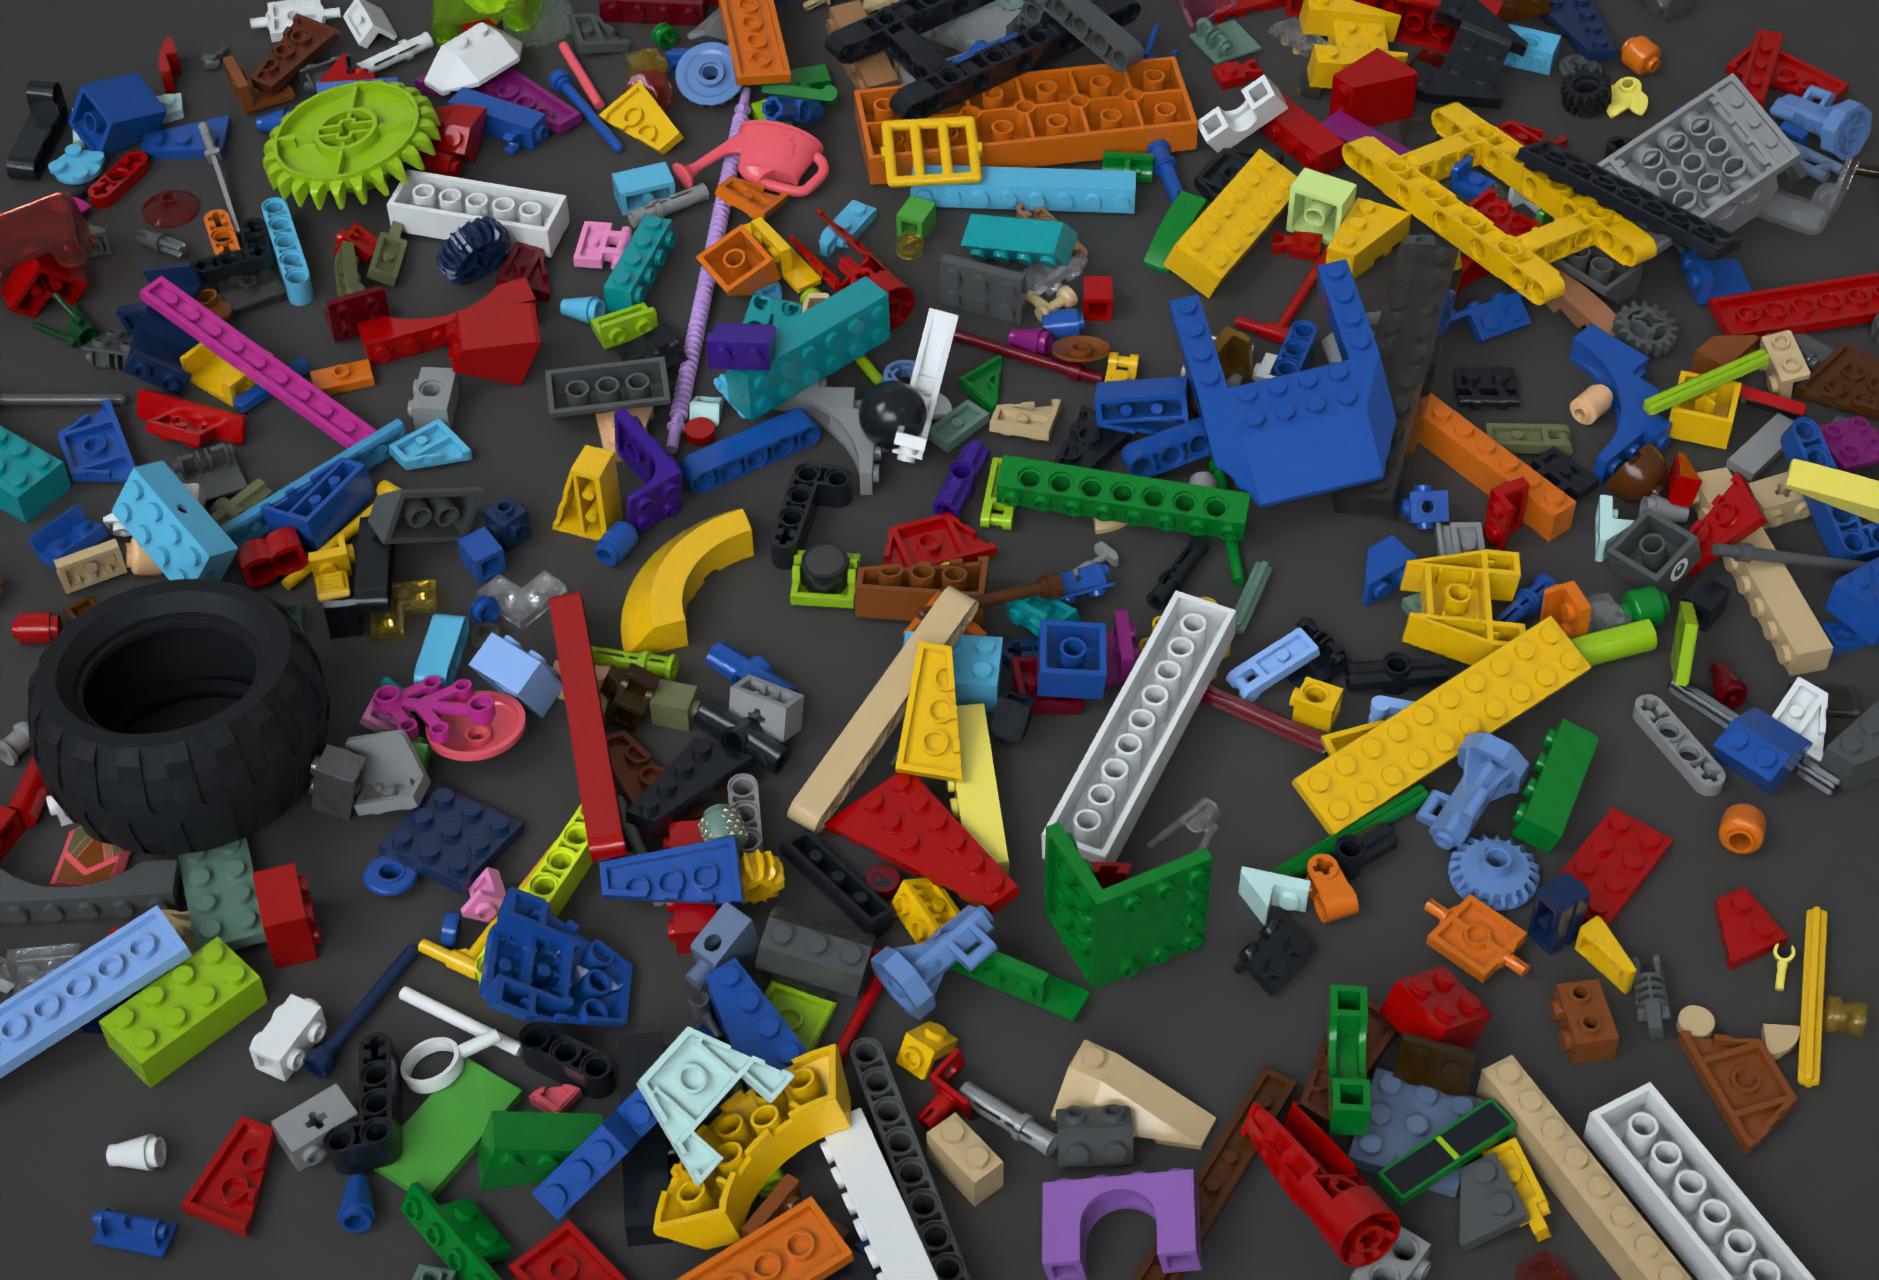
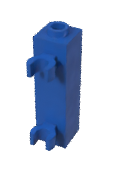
(507, 120)

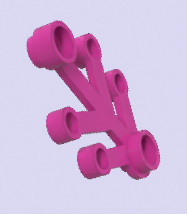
(393, 702)

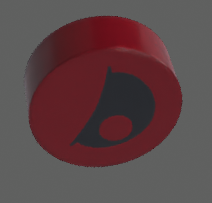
(883, 880)

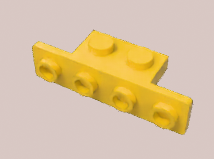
(787, 260)

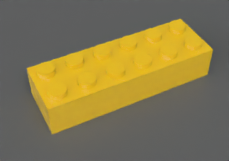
(1232, 224)

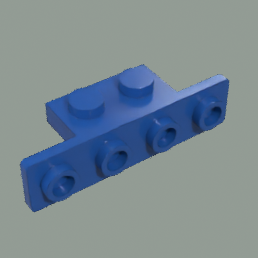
(1494, 318)

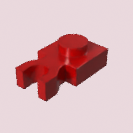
(1234, 75)
(1300, 245)

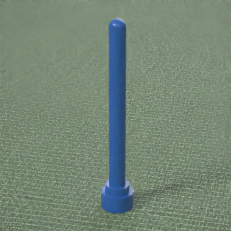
(563, 83)

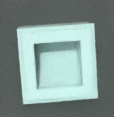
(707, 407)

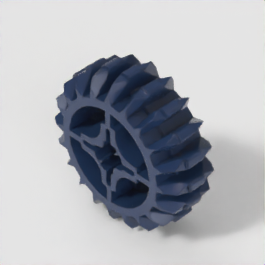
(473, 250)

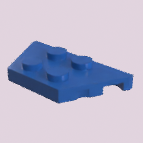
(97, 448)

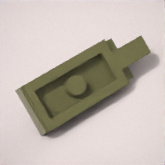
(387, 256)

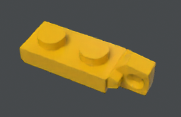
(1525, 1184)

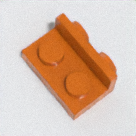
(1567, 607)

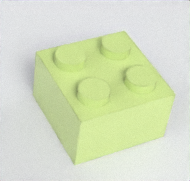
(1319, 203)

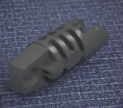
(1651, 996)

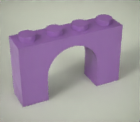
(1075, 1206)

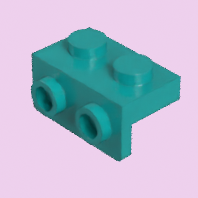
(1033, 609)

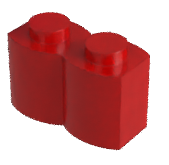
(268, 558)

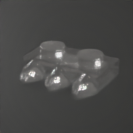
(1291, 35)

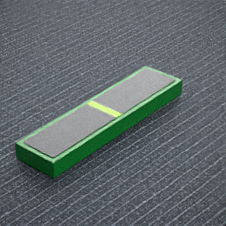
(1446, 1151)

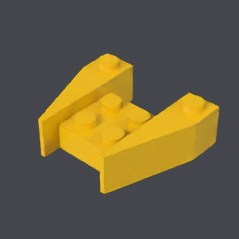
(1351, 32)
(1457, 603)

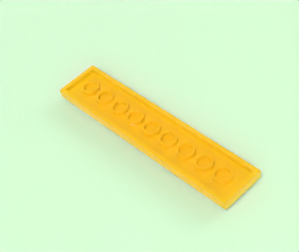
(1435, 726)

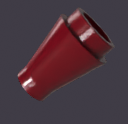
(1727, 685)

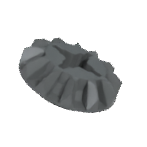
(1576, 62)

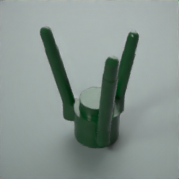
(79, 328)

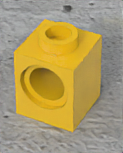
(1316, 704)

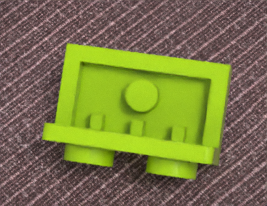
(624, 324)

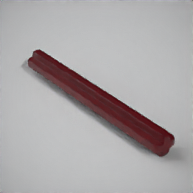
(1264, 718)

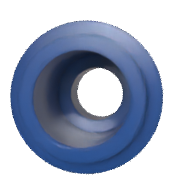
(1064, 323)
(616, 543)

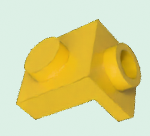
(333, 559)
(923, 1047)

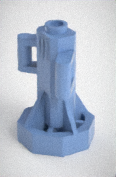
(1840, 127)
(1490, 772)
(915, 971)

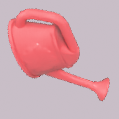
(769, 155)

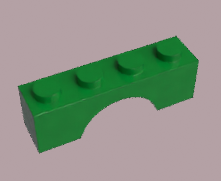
(1346, 1060)

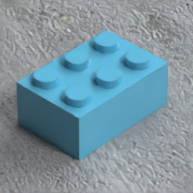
(976, 669)

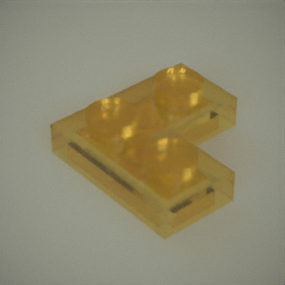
(406, 599)

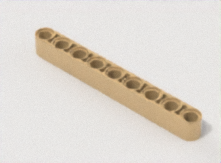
(877, 715)

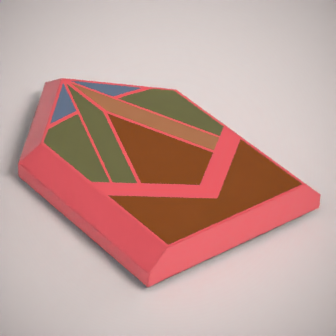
(88, 861)

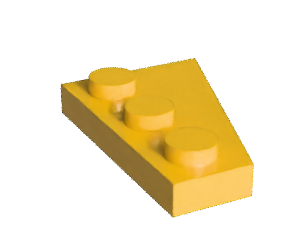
(642, 119)

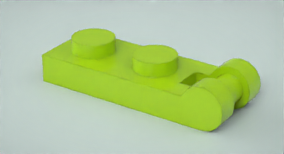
(987, 516)

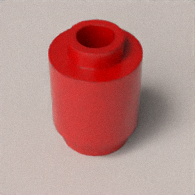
(442, 163)
(36, 627)

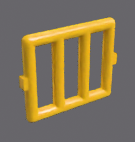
(920, 177)

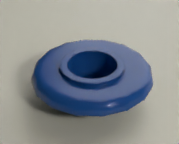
(382, 867)

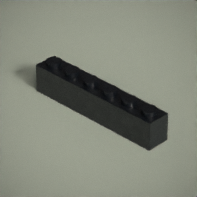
(648, 1162)

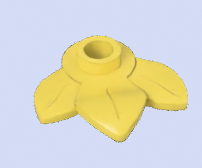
(1627, 95)

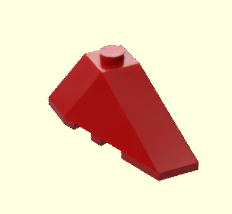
(460, 130)

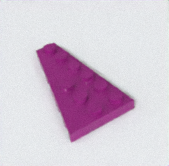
(520, 90)

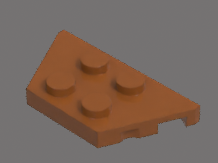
(1741, 1083)

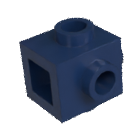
(507, 522)

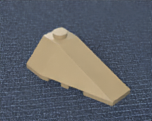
(1157, 1111)

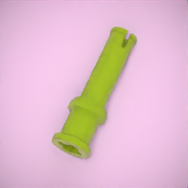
(661, 665)

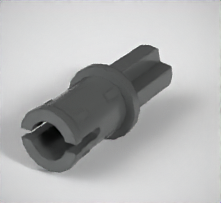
(163, 243)

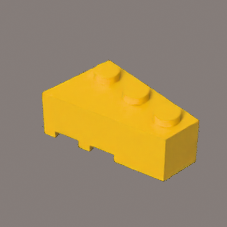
(590, 495)

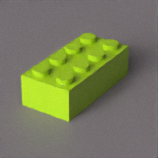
(183, 1012)

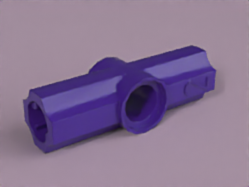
(962, 479)

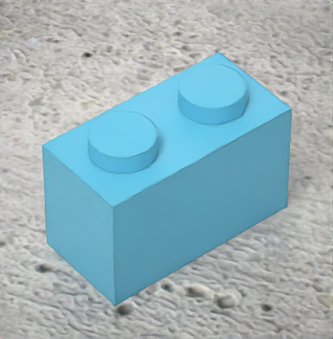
(640, 185)

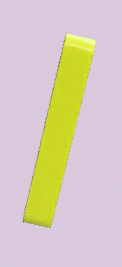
(559, 871)

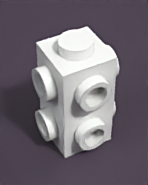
(288, 1037)

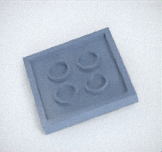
(1404, 1119)

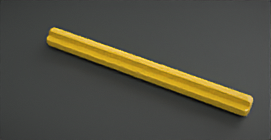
(1812, 997)

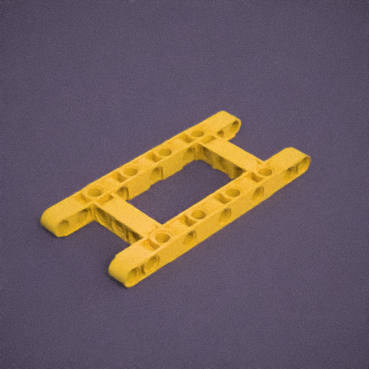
(1518, 260)

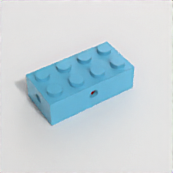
(172, 525)

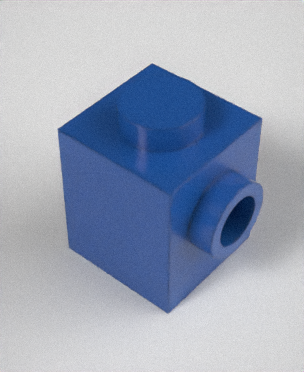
(481, 555)

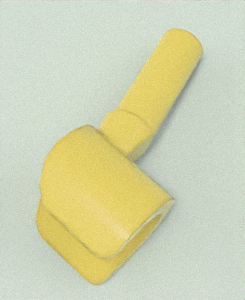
(1782, 966)

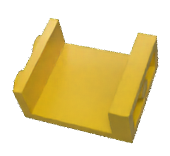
(215, 374)

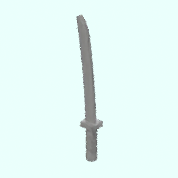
(213, 157)

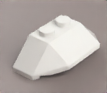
(473, 59)

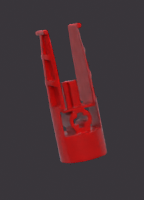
(900, 295)
(1324, 1185)

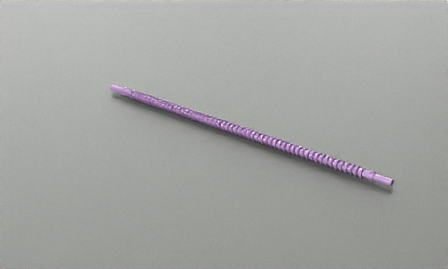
(704, 292)

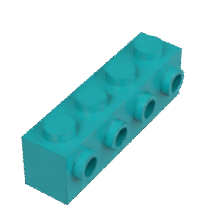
(1019, 240)
(639, 263)

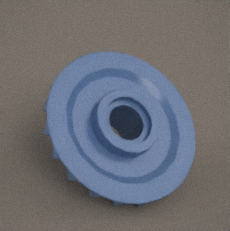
(699, 64)
(1494, 872)

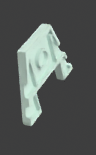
(689, 1085)

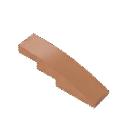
(1582, 305)

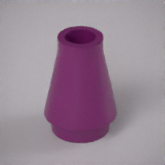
(1032, 339)

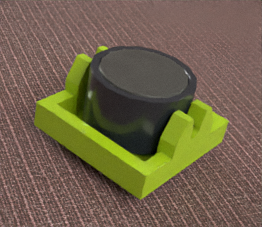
(824, 577)

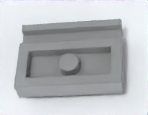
(1458, 537)

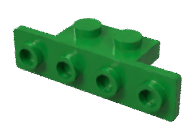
(1028, 984)
(457, 1234)

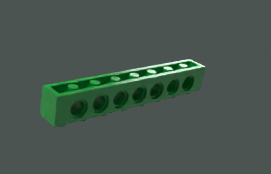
(1138, 492)

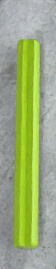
(1706, 382)

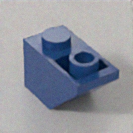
(1384, 568)

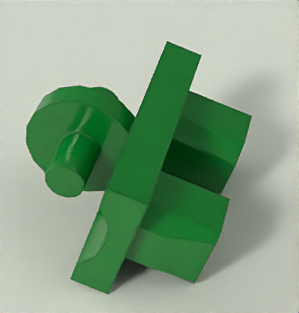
(1130, 161)

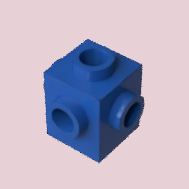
(1436, 506)

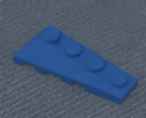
(683, 874)

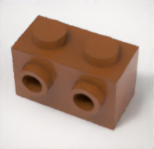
(1583, 1021)

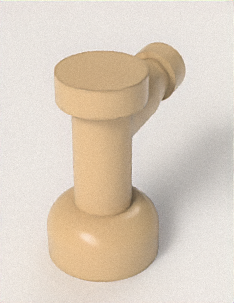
(1064, 298)

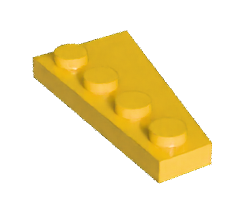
(930, 724)

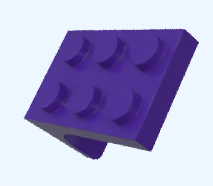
(658, 471)

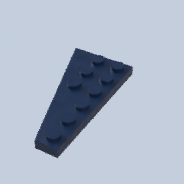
(1584, 26)

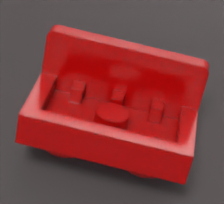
(1505, 511)

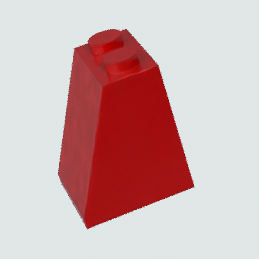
(1375, 89)
(494, 342)

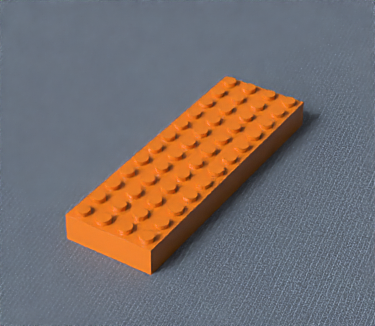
(1046, 118)

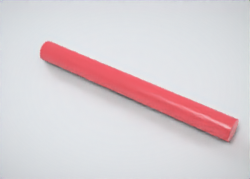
(581, 75)

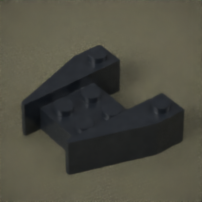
(1472, 59)

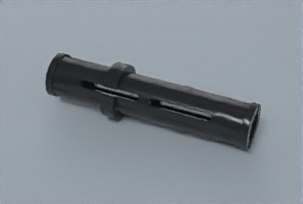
(1173, 578)

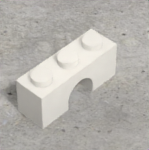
(1228, 128)

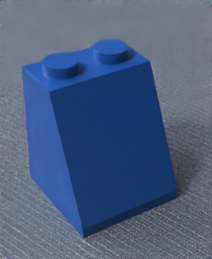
(116, 113)

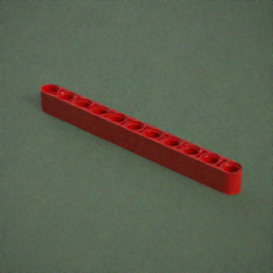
(587, 728)

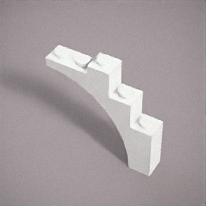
(928, 378)

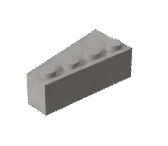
(976, 25)

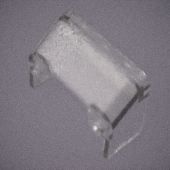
(1805, 214)

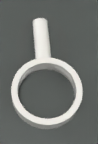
(452, 1072)

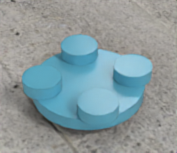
(77, 165)

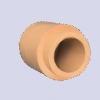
(1591, 404)

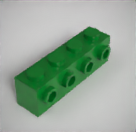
(1554, 786)

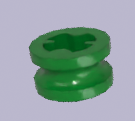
(664, 35)

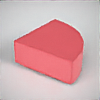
(555, 1099)

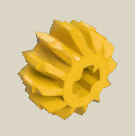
(761, 876)

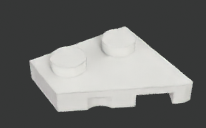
(1805, 713)

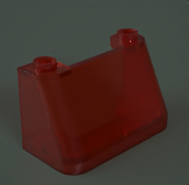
(45, 227)

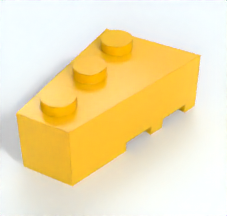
(1367, 234)

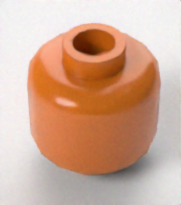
(1641, 55)
(1742, 828)

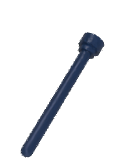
(321, 1060)

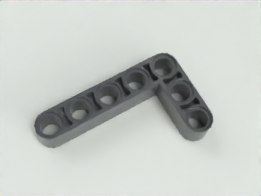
(1089, 26)

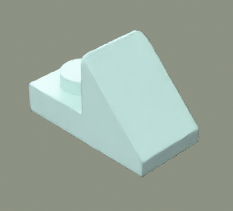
(1607, 526)
(1264, 888)

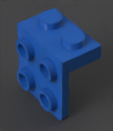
(1713, 277)

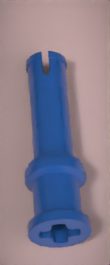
(1165, 167)
(1527, 600)

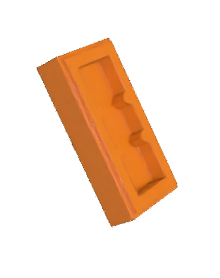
(343, 377)

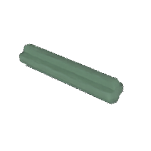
(1251, 594)

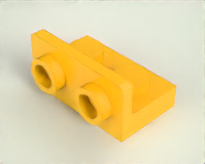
(923, 907)

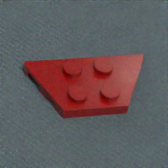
(936, 541)

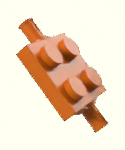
(1476, 938)

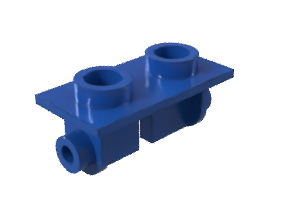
(1091, 582)
(133, 1232)

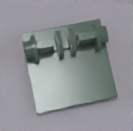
(1223, 41)

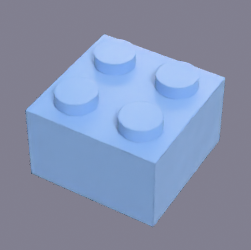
(517, 673)

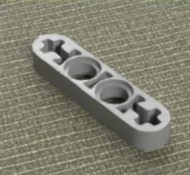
(1683, 742)

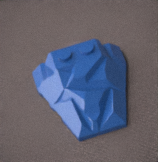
(549, 971)

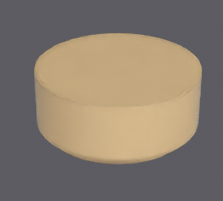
(1697, 1020)

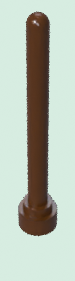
(1048, 587)

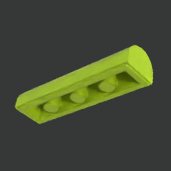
(1617, 642)

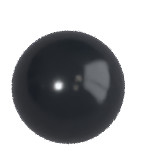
(888, 407)

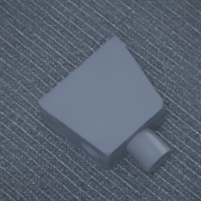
(723, 938)

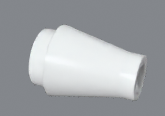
(138, 1153)

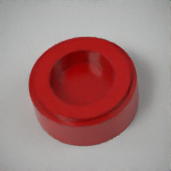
(700, 431)

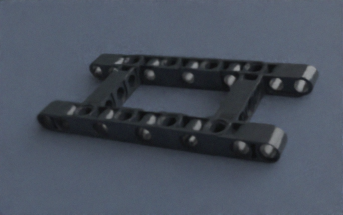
(944, 84)

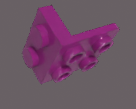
(1852, 443)
(1119, 649)

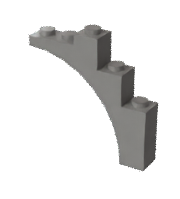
(837, 413)

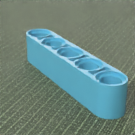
(287, 251)

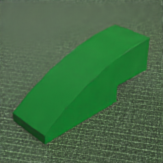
(1176, 222)

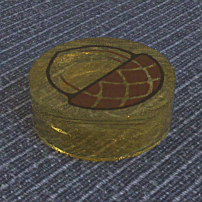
(910, 246)

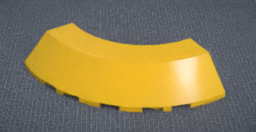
(660, 592)
(754, 1143)

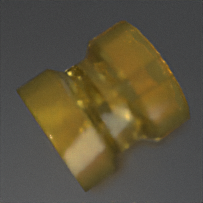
(1844, 1016)

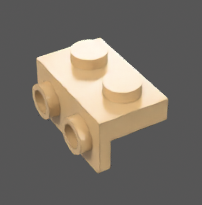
(1785, 363)

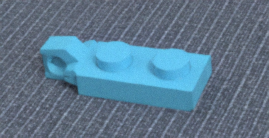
(853, 219)

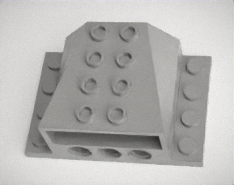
(1709, 158)

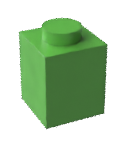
(916, 217)

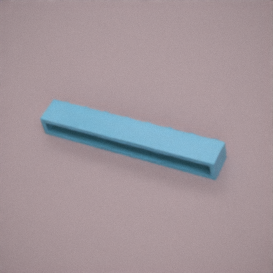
(1036, 187)

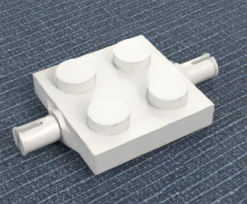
(281, 15)

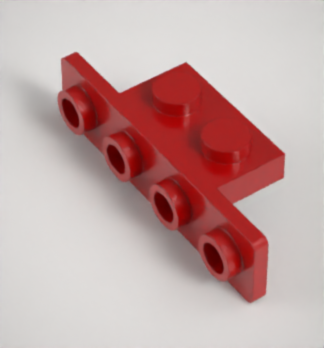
(187, 420)

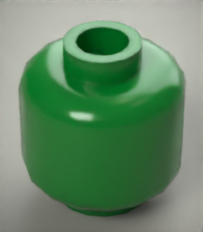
(1646, 604)

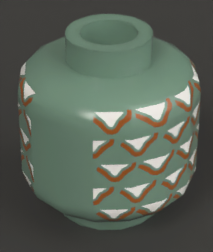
(723, 822)

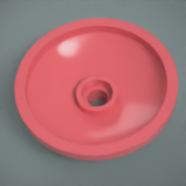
(482, 742)

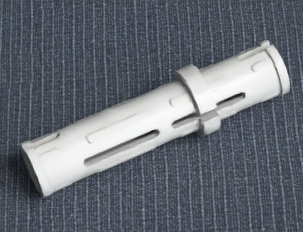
(421, 43)

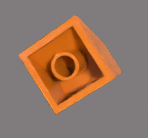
(739, 263)

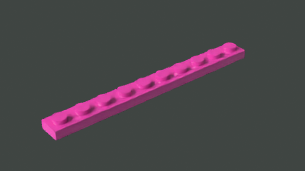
(255, 362)

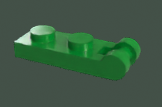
(803, 90)

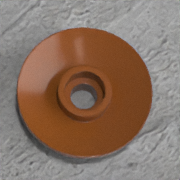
(1081, 349)

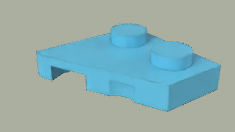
(429, 447)

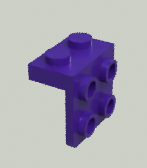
(741, 346)

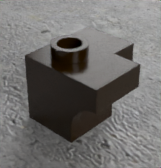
(628, 694)

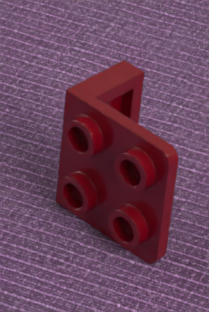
(347, 310)

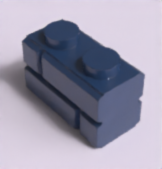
(1558, 912)

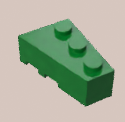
(529, 1145)

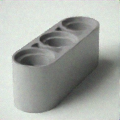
(744, 796)

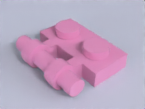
(594, 244)

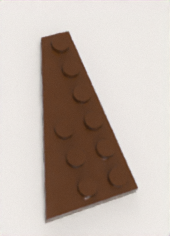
(1845, 381)

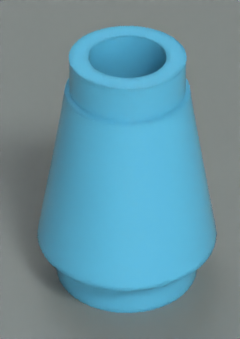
(583, 308)

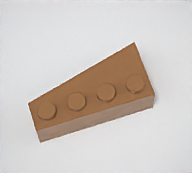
(871, 71)

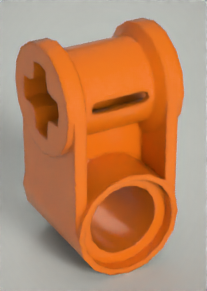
(1329, 889)

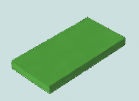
(449, 1128)

